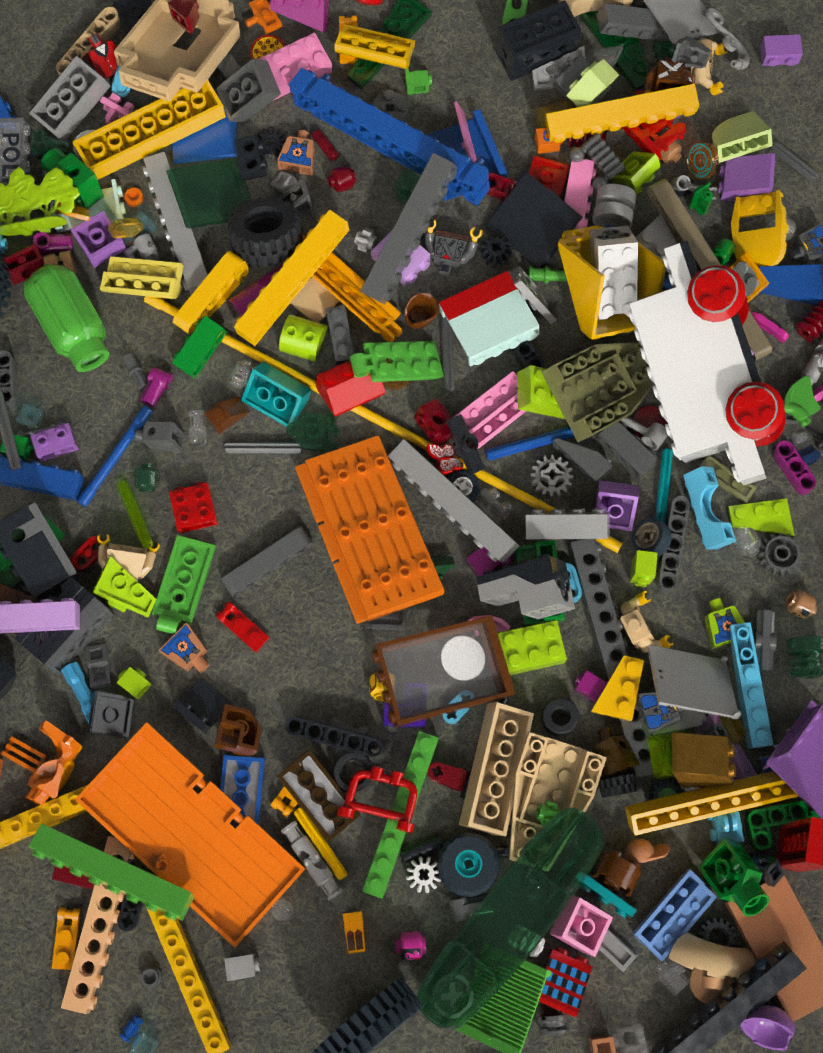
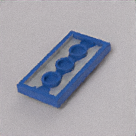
(243, 784)

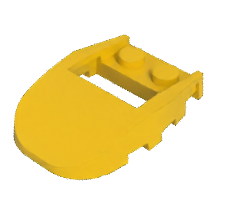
(763, 245)

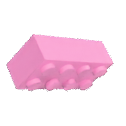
(304, 54)

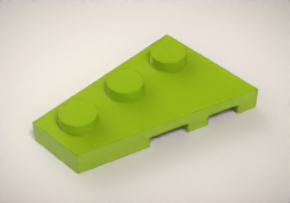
(763, 516)

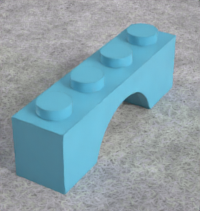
(701, 485)

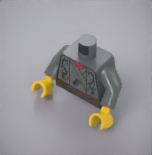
(450, 248)

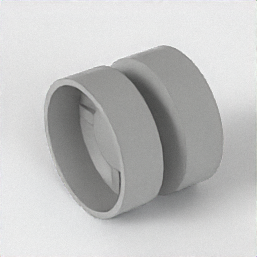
(614, 206)

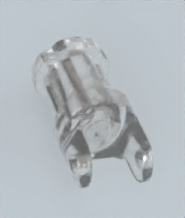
(197, 427)

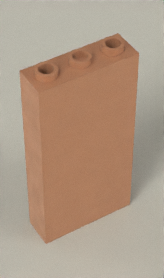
(786, 922)

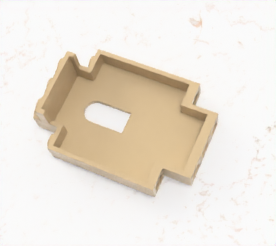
(160, 69)

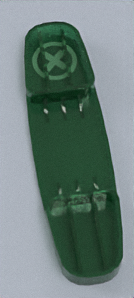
(511, 919)

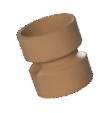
(65, 256)

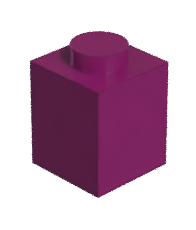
(590, 686)

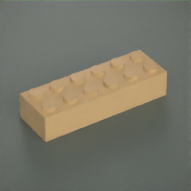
(492, 776)

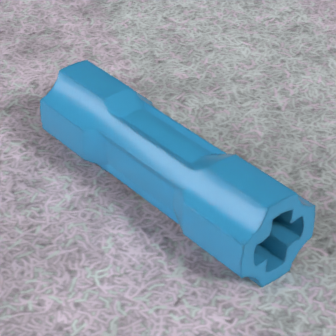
(76, 679)

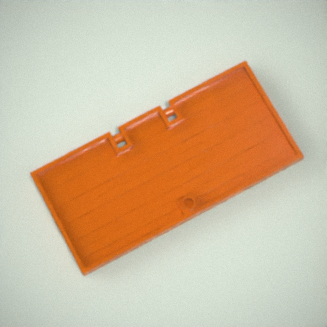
(188, 836)

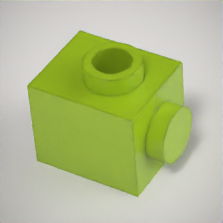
(134, 682)

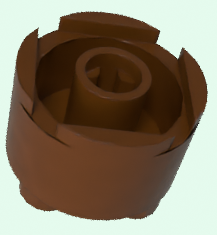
(617, 873)

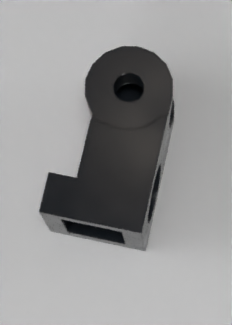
(769, 867)

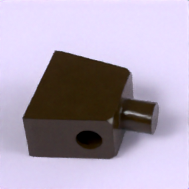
(618, 753)

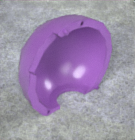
(769, 1027)

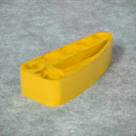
(212, 291)

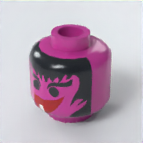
(411, 945)

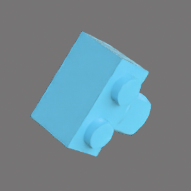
(726, 826)

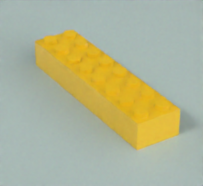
(148, 130)

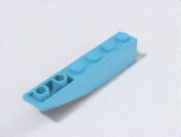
(749, 687)

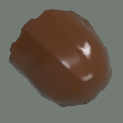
(421, 310)

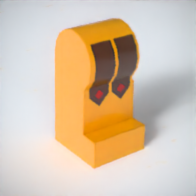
(354, 932)

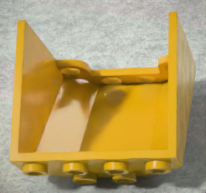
(587, 283)

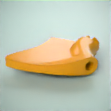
(77, 212)

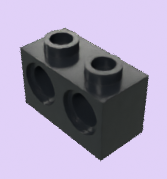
(248, 158)

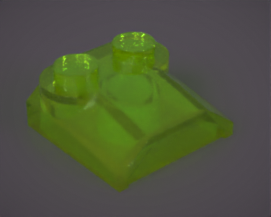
(661, 756)

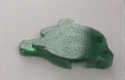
(315, 431)

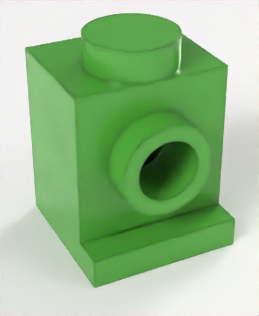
(417, 81)

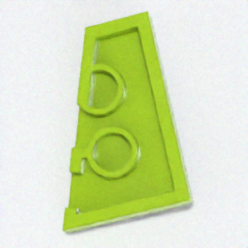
(121, 588)

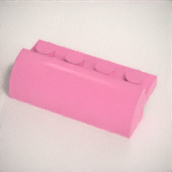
(493, 409)

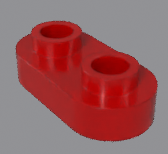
(86, 552)

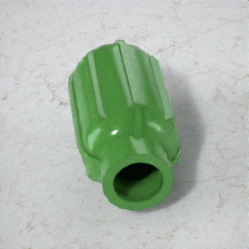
(67, 316)

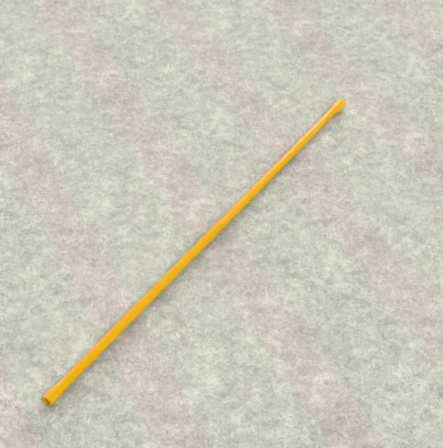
(159, 303)

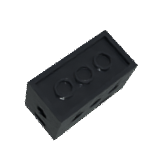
(537, 39)

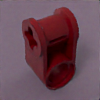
(501, 185)
(452, 776)

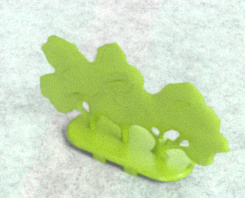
(23, 197)

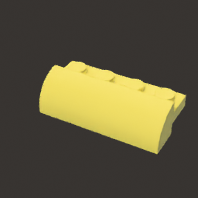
(143, 278)

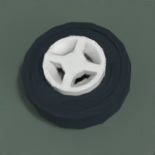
(466, 482)

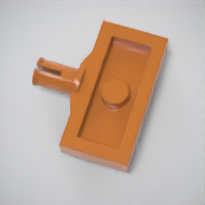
(263, 16)

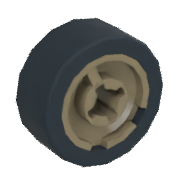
(651, 536)

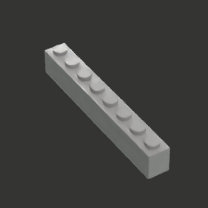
(182, 238)
(450, 498)

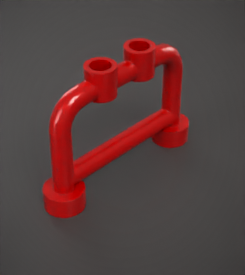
(377, 774)

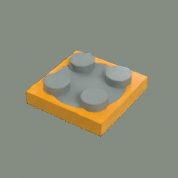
(750, 275)

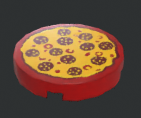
(265, 45)

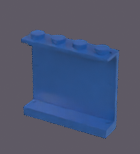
(482, 143)

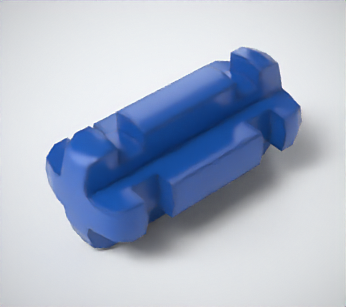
(131, 1028)

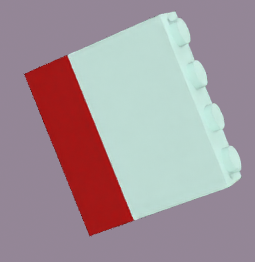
(490, 318)

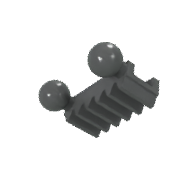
(602, 157)

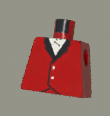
(102, 56)

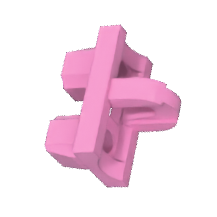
(114, 111)

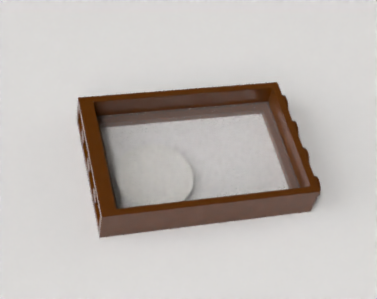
(442, 671)

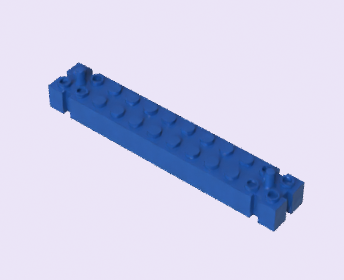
(385, 133)

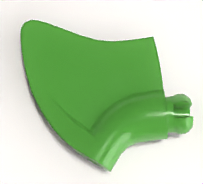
(801, 402)

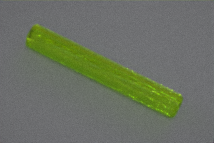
(134, 514)

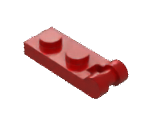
(242, 627)

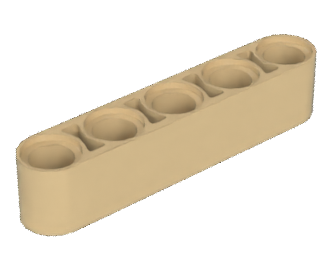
(101, 24)

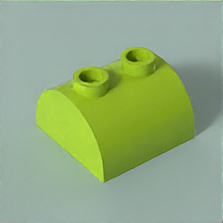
(638, 170)
(302, 337)

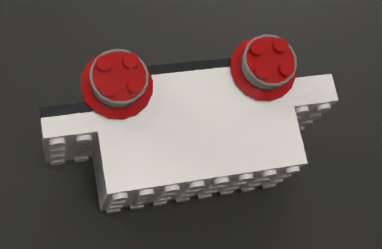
(706, 366)

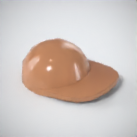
(644, 851)

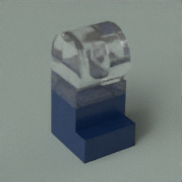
(804, 446)

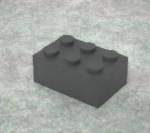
(248, 90)

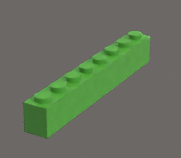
(392, 838)
(111, 872)

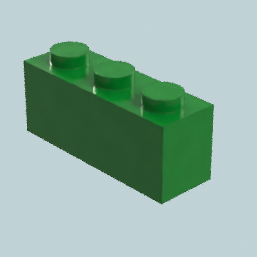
(199, 347)

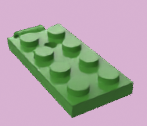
(408, 361)
(183, 576)

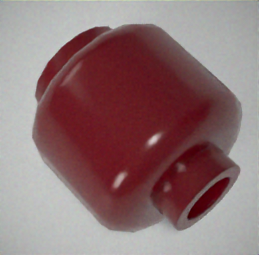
(341, 179)

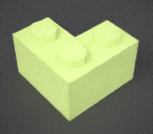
(593, 82)

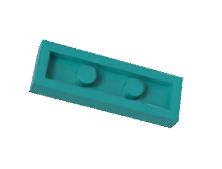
(606, 897)

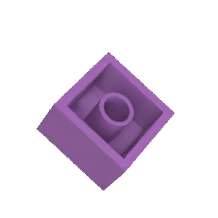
(96, 240)

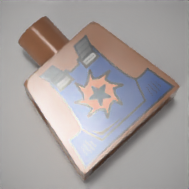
(297, 154)
(185, 650)

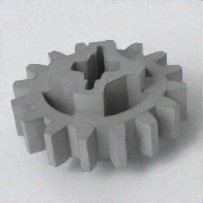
(543, 476)

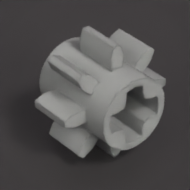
(365, 239)

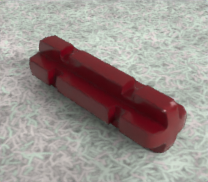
(324, 145)

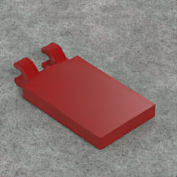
(549, 173)

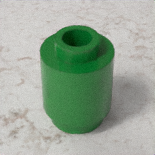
(724, 250)

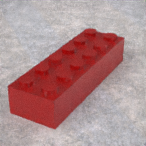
(801, 845)

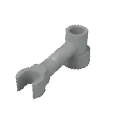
(683, 183)

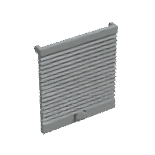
(682, 18)
(692, 681)

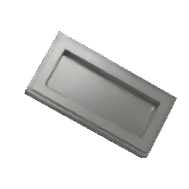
(616, 951)

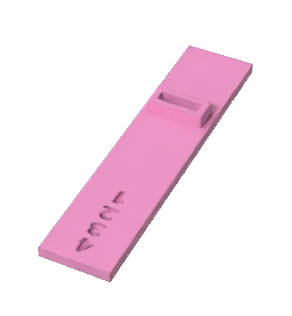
(467, 144)

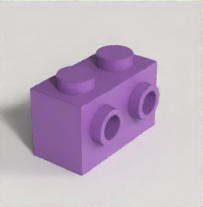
(781, 50)
(54, 441)

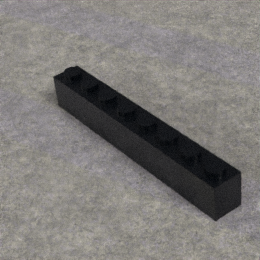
(734, 1003)

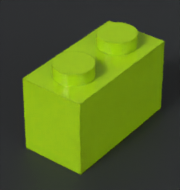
(643, 568)

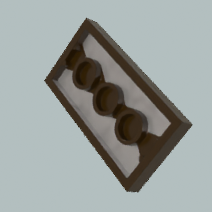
(316, 794)

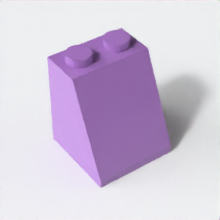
(746, 176)

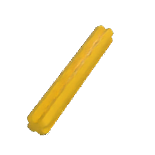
(321, 844)

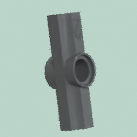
(765, 640)

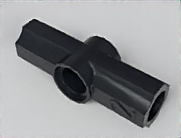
(465, 444)

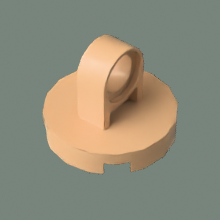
(705, 986)

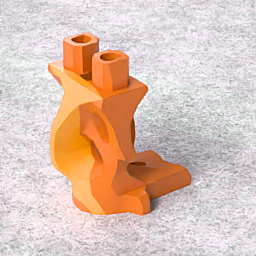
(54, 773)

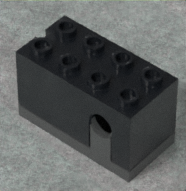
(37, 554)

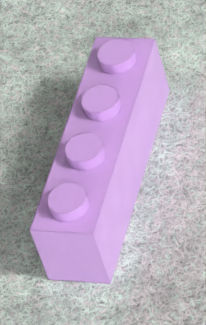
(39, 616)

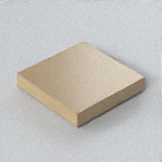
(314, 300)

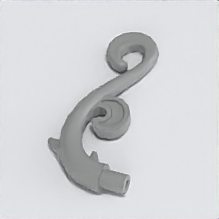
(729, 40)

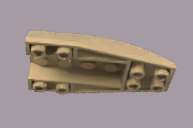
(550, 773)

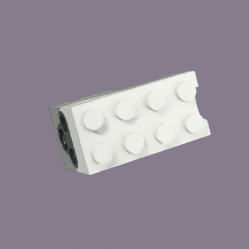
(616, 256)

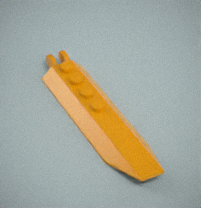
(346, 287)

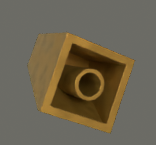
(702, 760)

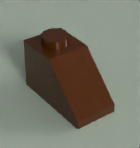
(226, 414)

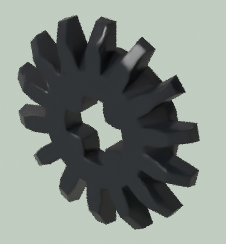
(278, 141)

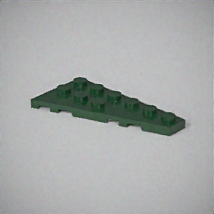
(631, 60)

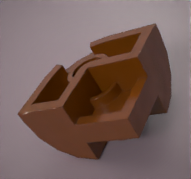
(238, 731)

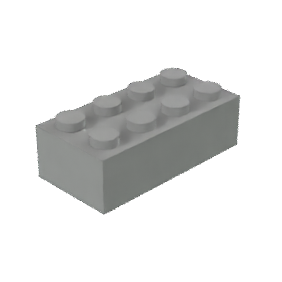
(70, 99)
(568, 525)

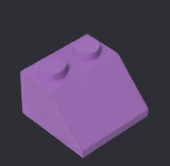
(618, 500)

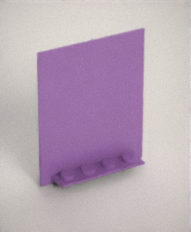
(800, 757)

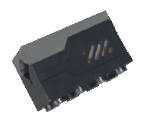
(61, 647)

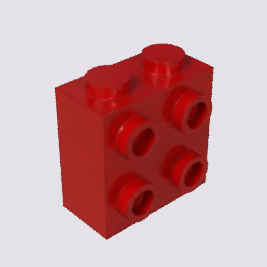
(193, 507)

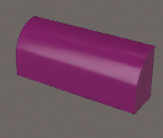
(245, 297)

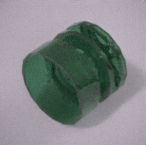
(809, 656)

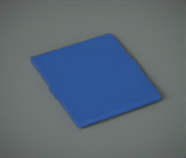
(209, 143)

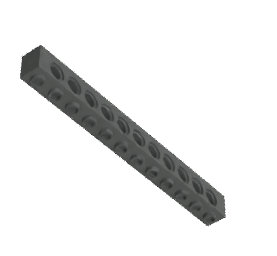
(590, 548)

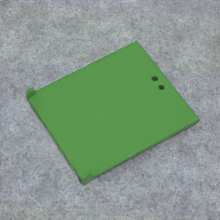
(509, 1011)

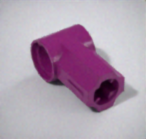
(55, 242)
(157, 383)

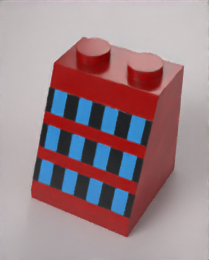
(567, 981)

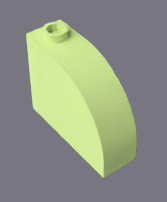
(741, 136)

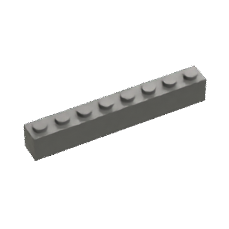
(409, 228)

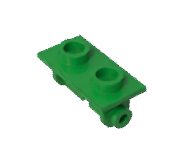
(701, 199)

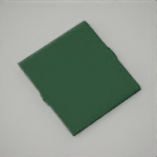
(208, 192)

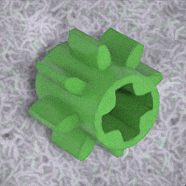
(546, 812)

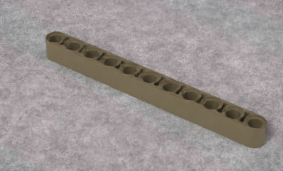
(683, 230)

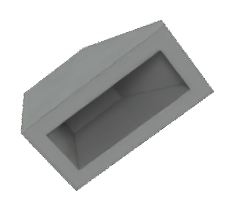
(241, 967)

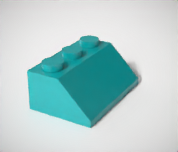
(276, 394)

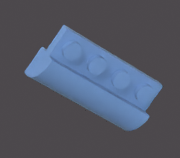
(674, 914)

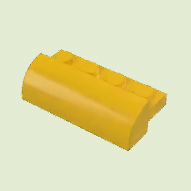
(375, 46)

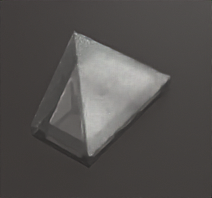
(609, 54)

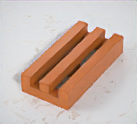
(10, 747)

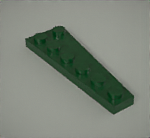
(402, 22)

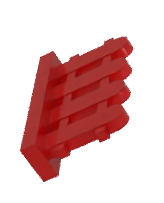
(643, 137)

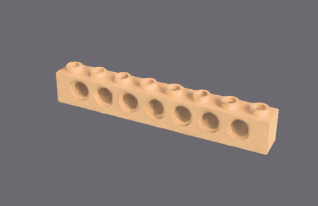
(73, 999)

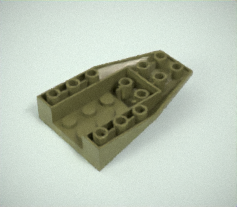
(599, 386)

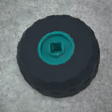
(468, 864)

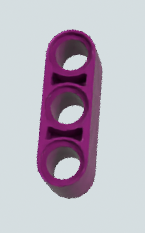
(794, 458)

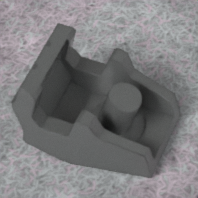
(691, 53)

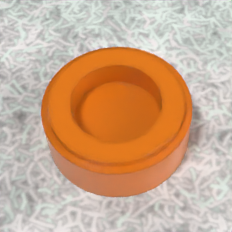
(133, 197)

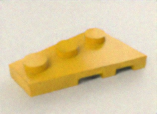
(621, 691)

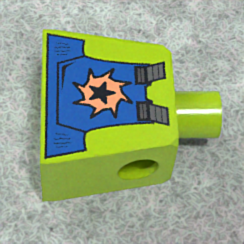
(719, 623)

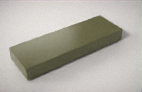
(727, 480)

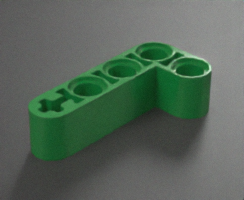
(766, 821)

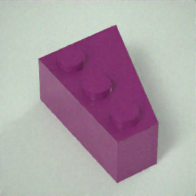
(308, 12)

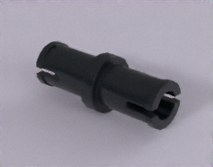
(421, 849)

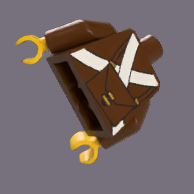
(667, 76)

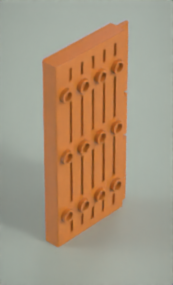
(369, 530)

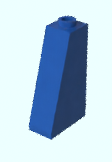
(795, 282)

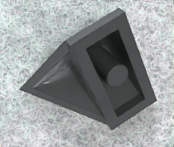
(300, 199)

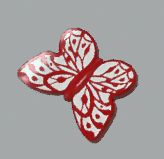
(445, 461)

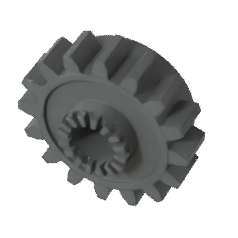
(787, 547)

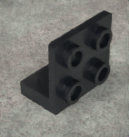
(202, 705)

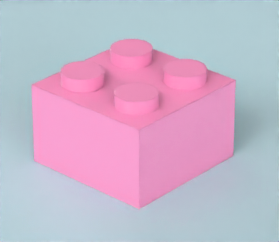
(582, 926)

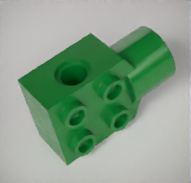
(82, 176)
(735, 877)

